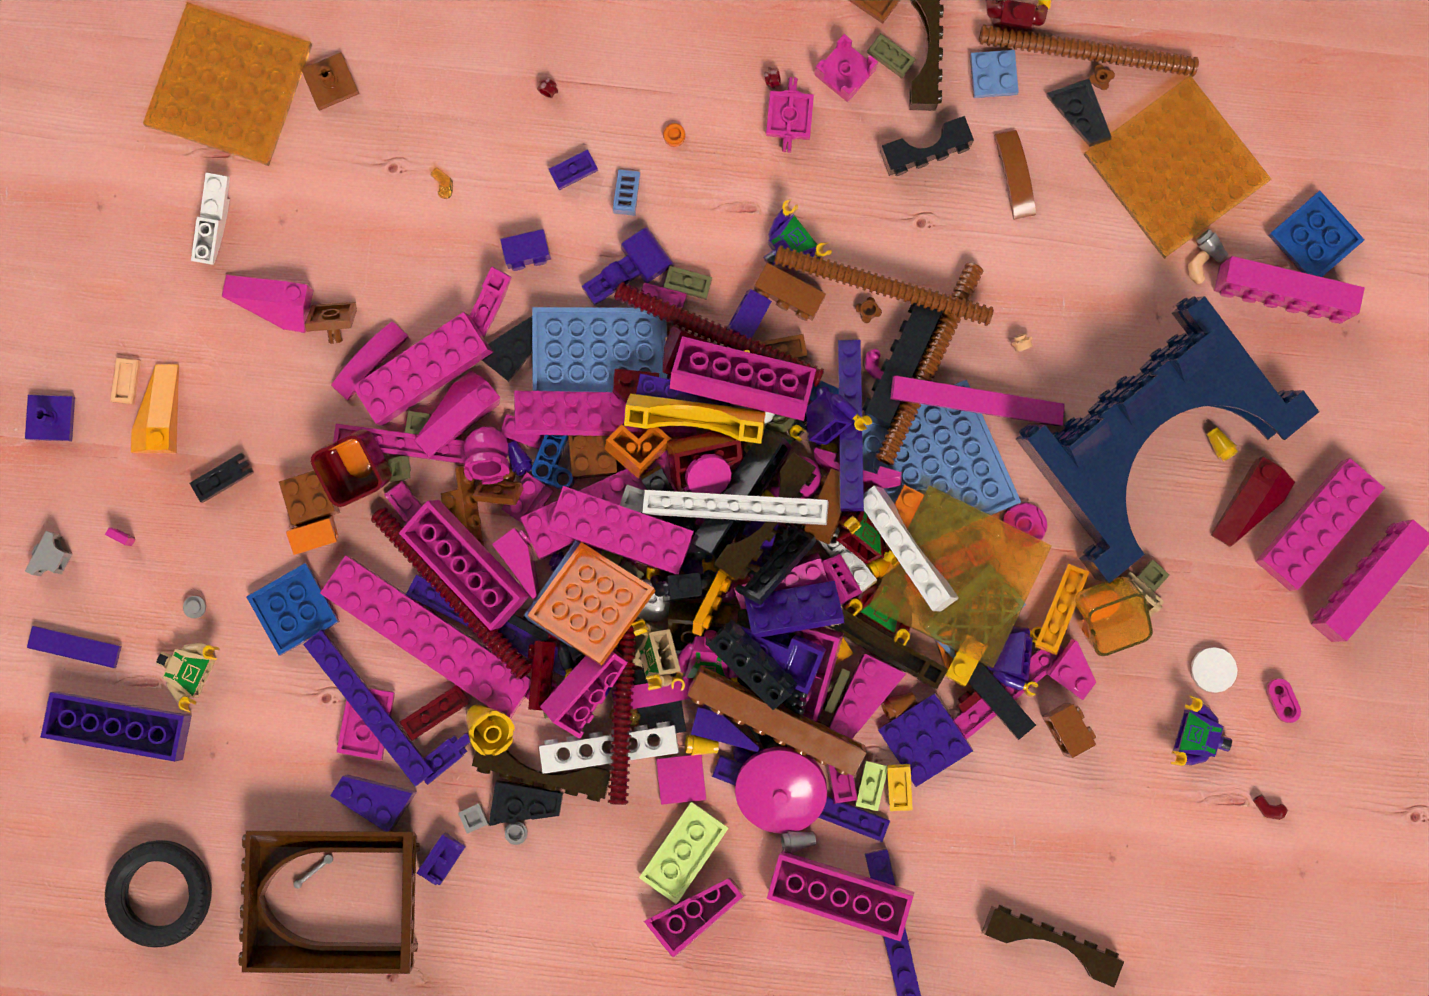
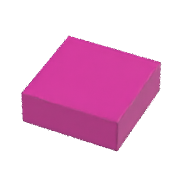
(120, 536)

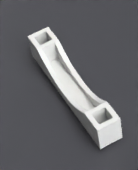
(922, 572)

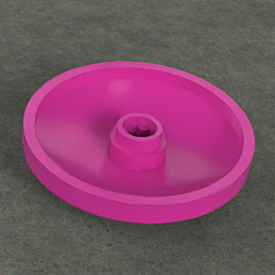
(781, 790)

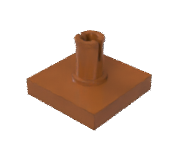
(330, 81)
(331, 318)

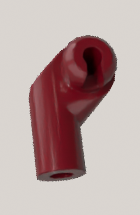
(1270, 811)

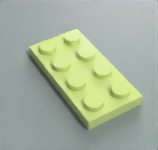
(683, 852)

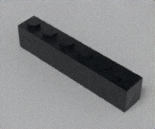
(903, 362)
(749, 479)

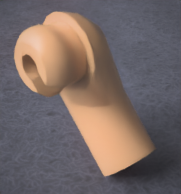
(1196, 269)

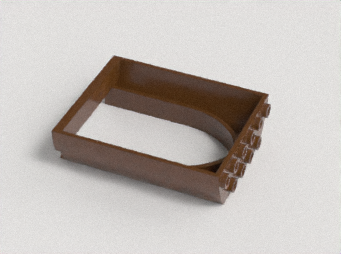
(275, 949)

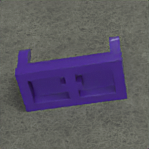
(749, 313)
(441, 859)

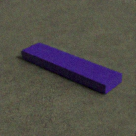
(74, 647)

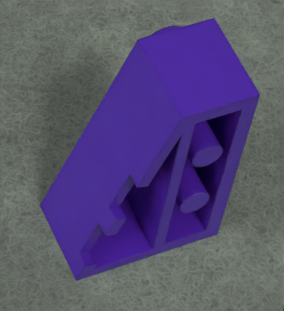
(373, 800)

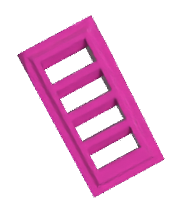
(850, 588)

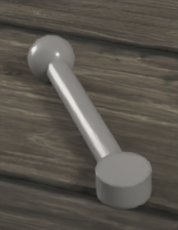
(327, 860)

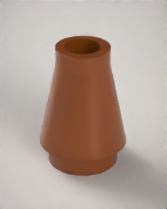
(897, 705)

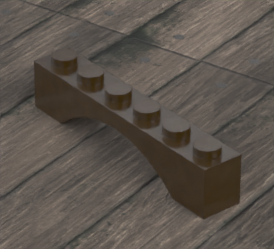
(924, 88)
(737, 556)
(893, 652)
(589, 781)
(1008, 928)

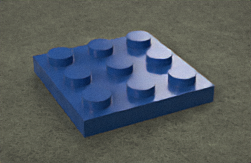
(1316, 236)
(292, 609)

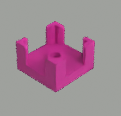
(845, 69)

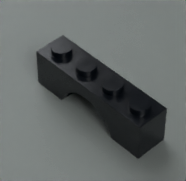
(901, 156)

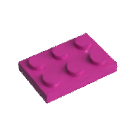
(356, 736)

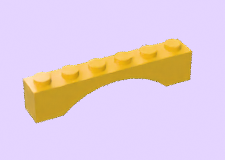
(736, 422)

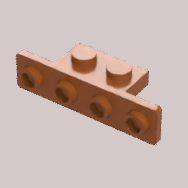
(463, 505)

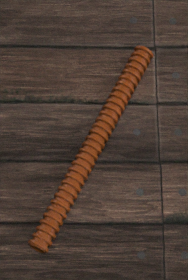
(1089, 50)
(883, 285)
(928, 365)

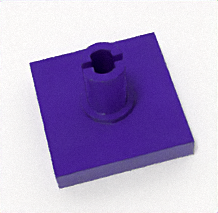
(50, 418)

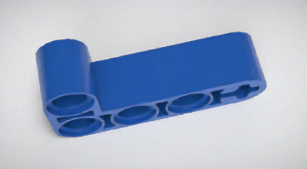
(552, 462)

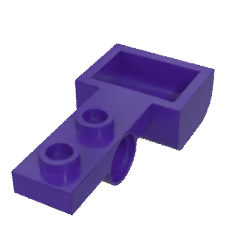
(643, 258)
(660, 387)
(799, 659)

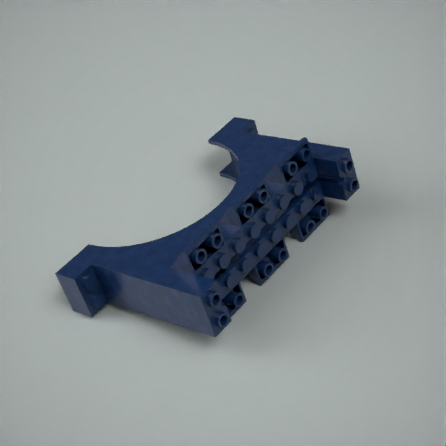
(1095, 453)

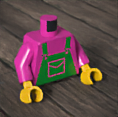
(700, 654)

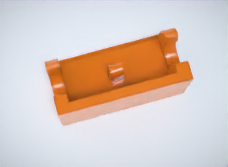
(312, 535)

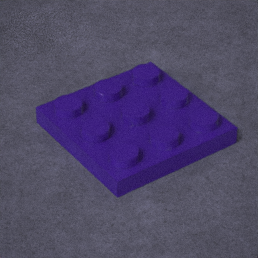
(926, 739)

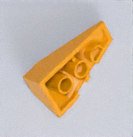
(158, 415)

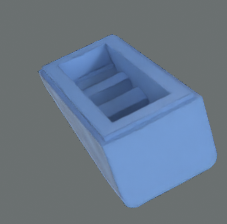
(626, 209)

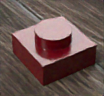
(967, 700)

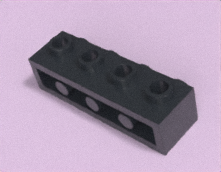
(752, 664)

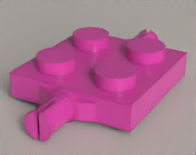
(790, 115)

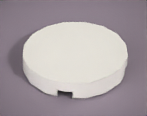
(1214, 670)

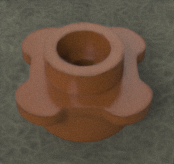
(1100, 83)
(862, 309)

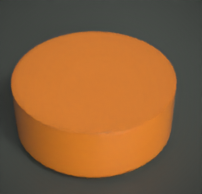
(674, 135)

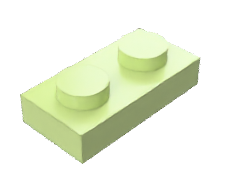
(871, 785)

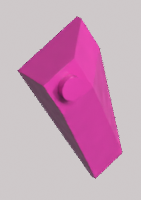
(274, 300)

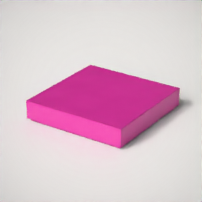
(681, 779)

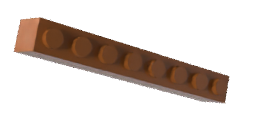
(781, 723)

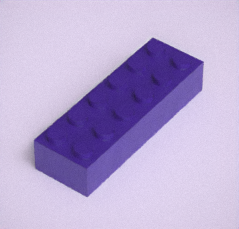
(116, 726)

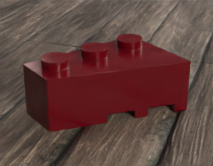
(685, 450)

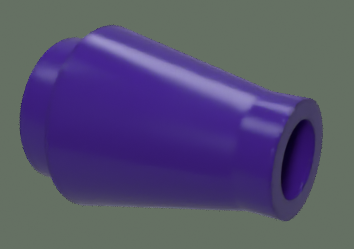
(519, 459)

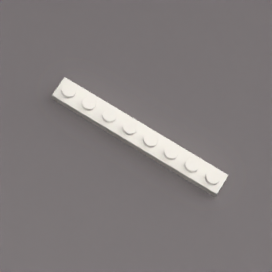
(735, 507)

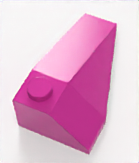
(461, 408)

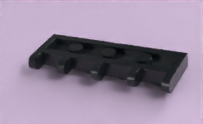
(777, 566)

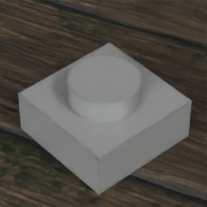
(633, 498)
(473, 818)

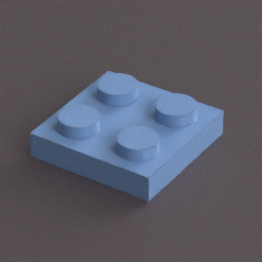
(994, 74)

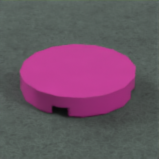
(708, 474)
(1027, 519)

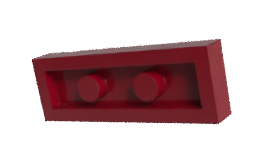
(542, 671)
(434, 712)

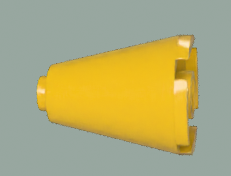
(489, 730)

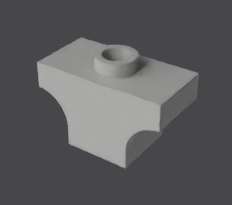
(48, 556)

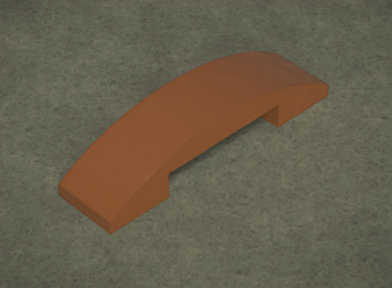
(1016, 174)

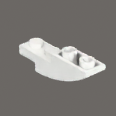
(212, 219)
(856, 566)

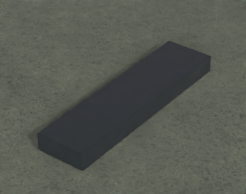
(1000, 702)

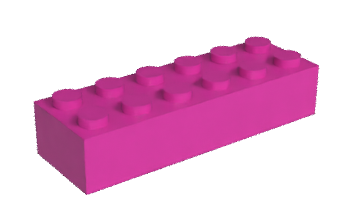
(1288, 289)
(422, 369)
(742, 378)
(1320, 524)
(621, 530)
(464, 564)
(1371, 580)
(840, 895)

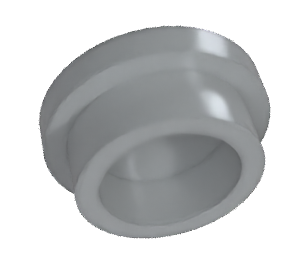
(194, 607)
(516, 833)

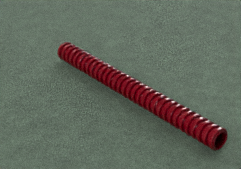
(703, 326)
(492, 637)
(622, 722)

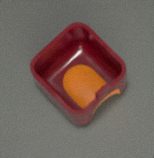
(351, 468)

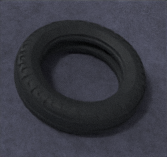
(118, 903)

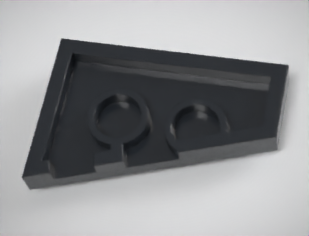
(1082, 111)
(511, 350)
(523, 802)

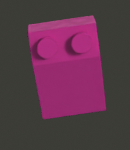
(519, 557)

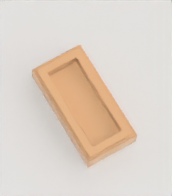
(125, 381)

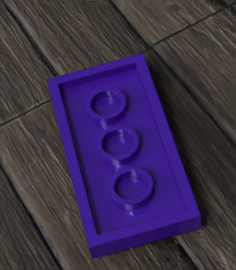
(795, 610)

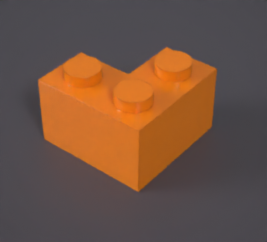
(637, 453)

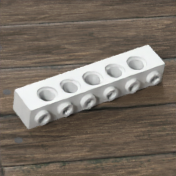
(552, 762)

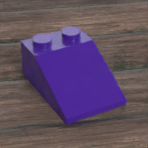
(720, 728)

